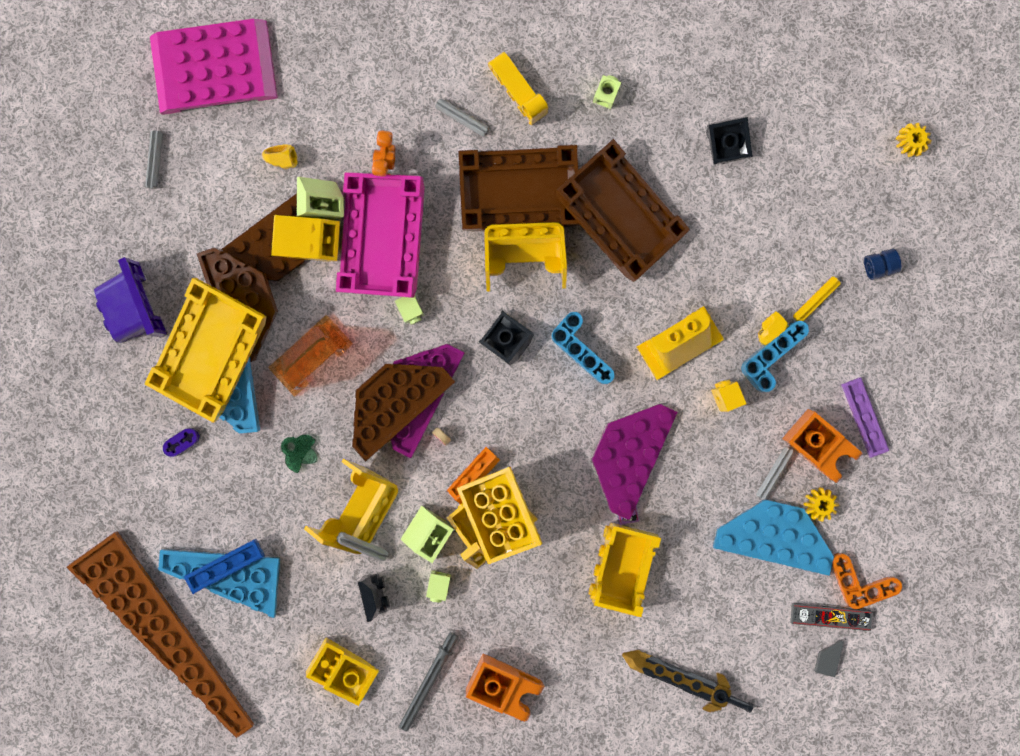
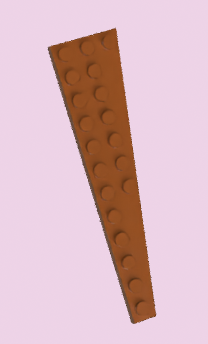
(134, 598)

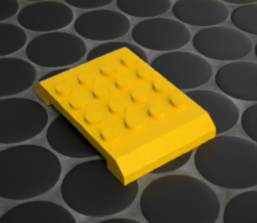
(206, 350)

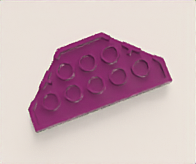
(443, 356)
(629, 454)

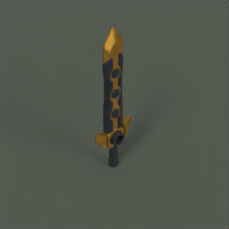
(689, 682)

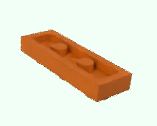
(477, 469)

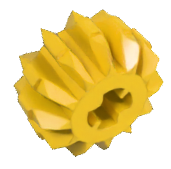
(908, 134)
(814, 502)

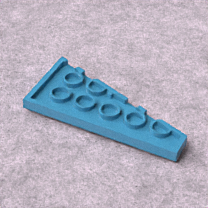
(251, 586)

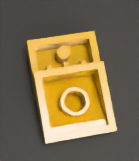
(341, 672)

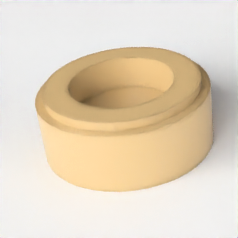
(439, 434)

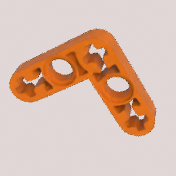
(856, 589)

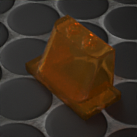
(308, 354)

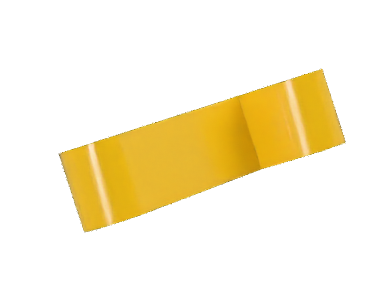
(529, 104)

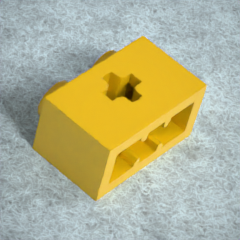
(728, 395)

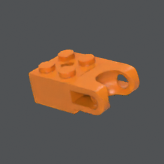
(826, 446)
(506, 689)

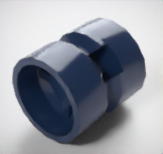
(882, 264)

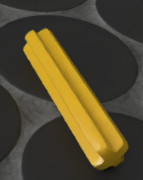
(817, 299)

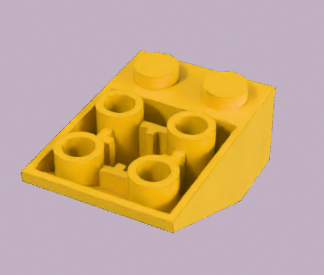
(305, 238)

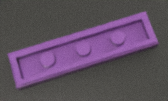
(865, 417)

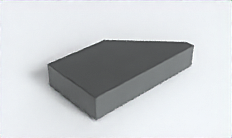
(828, 659)

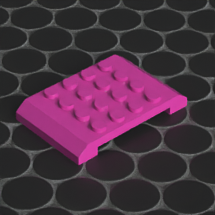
(213, 65)
(381, 234)

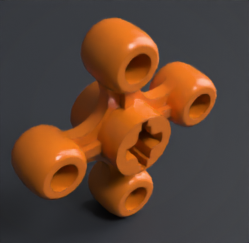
(385, 157)

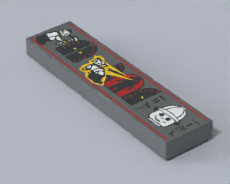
(831, 617)

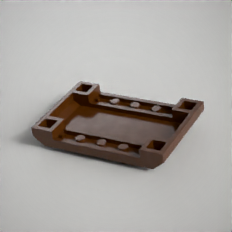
(515, 186)
(621, 212)

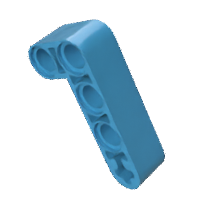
(584, 350)
(776, 353)

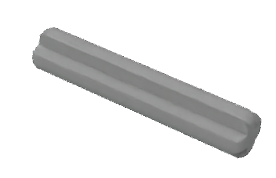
(461, 117)
(153, 159)
(775, 473)
(362, 546)

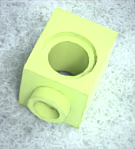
(603, 99)
(409, 309)
(438, 586)

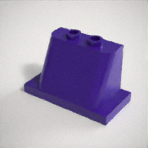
(126, 304)

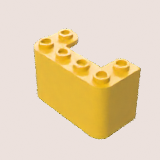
(623, 569)

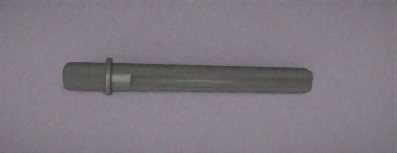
(442, 656)

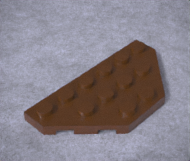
(255, 245)
(241, 283)
(392, 401)

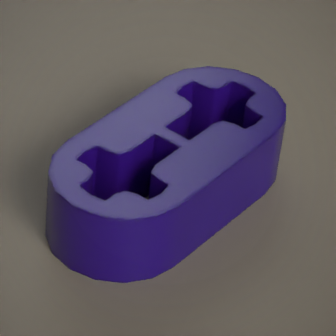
(178, 439)

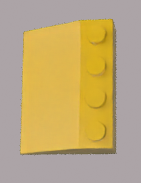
(499, 515)

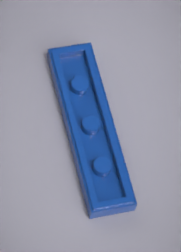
(224, 566)

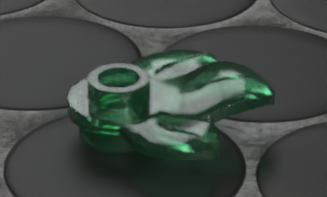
(301, 454)

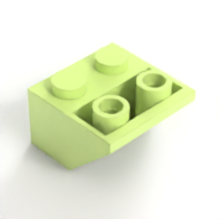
(319, 199)
(427, 534)

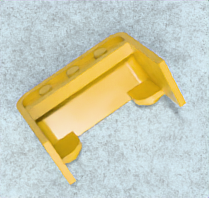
(525, 244)
(363, 512)

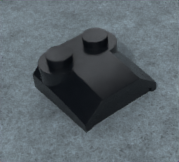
(729, 139)
(507, 338)
(372, 595)

